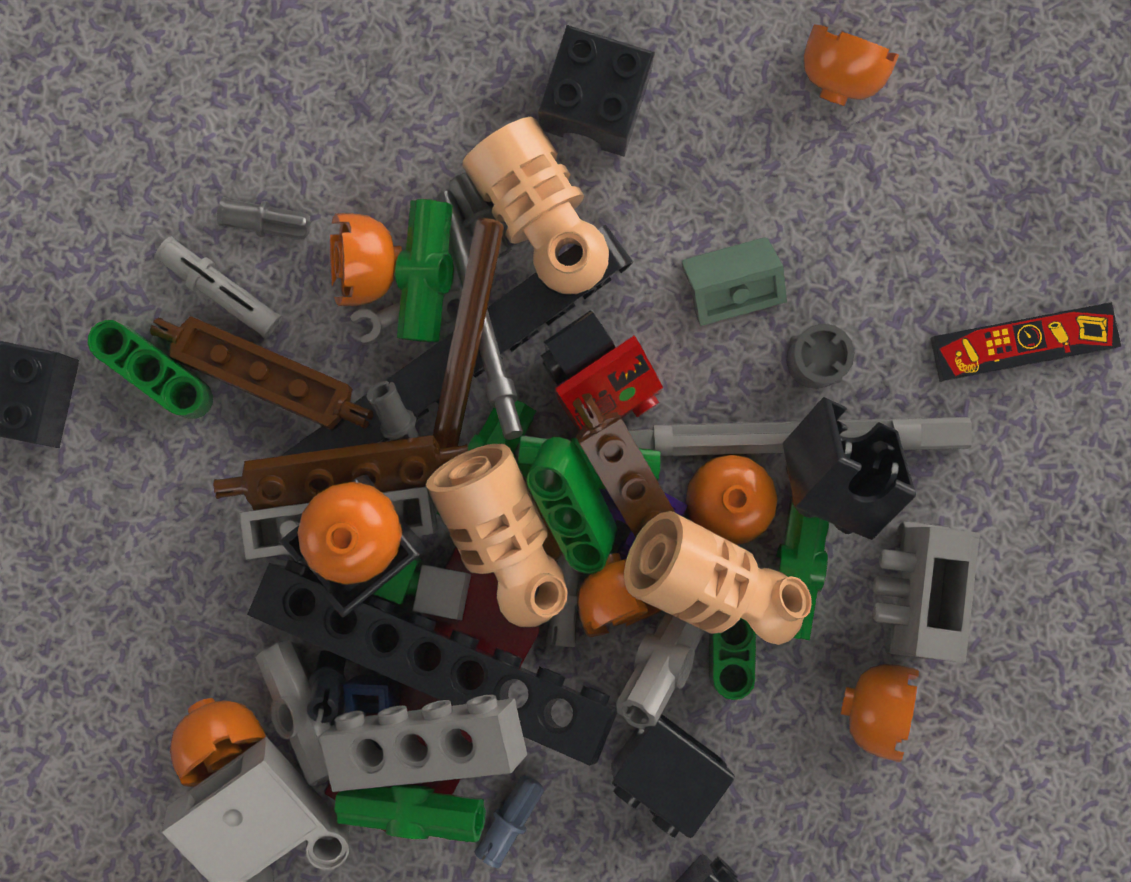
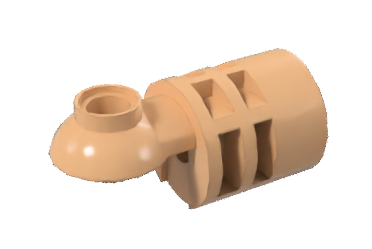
(537, 203)
(500, 531)
(712, 581)

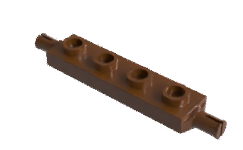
(261, 373)
(620, 465)
(303, 475)

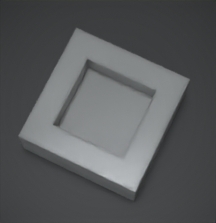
(442, 592)

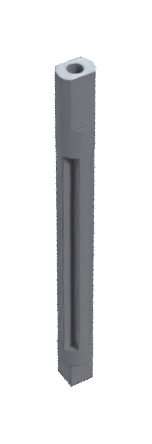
(769, 436)

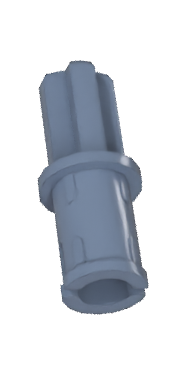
(509, 821)

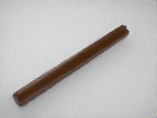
(467, 331)

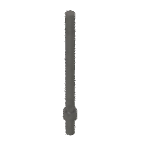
(500, 389)

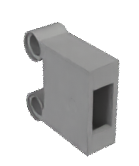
(932, 591)
(252, 817)

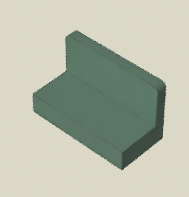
(735, 280)

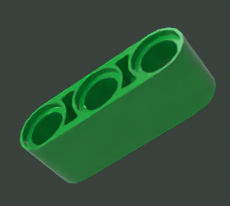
(130, 364)
(572, 505)
(739, 653)

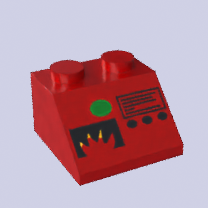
(617, 381)

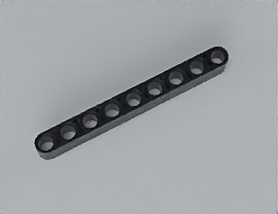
(513, 322)

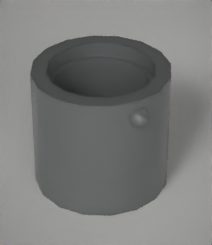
(820, 356)

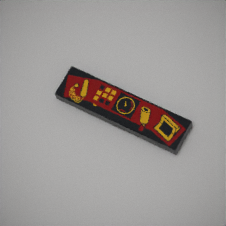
(1025, 342)

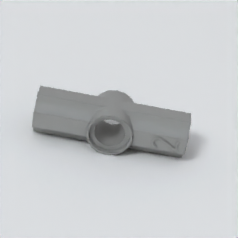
(659, 667)
(290, 691)

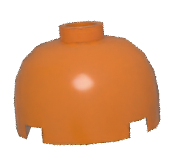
(846, 65)
(362, 259)
(732, 498)
(349, 533)
(606, 600)
(881, 709)
(212, 738)

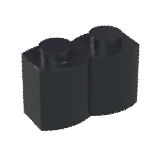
(575, 347)

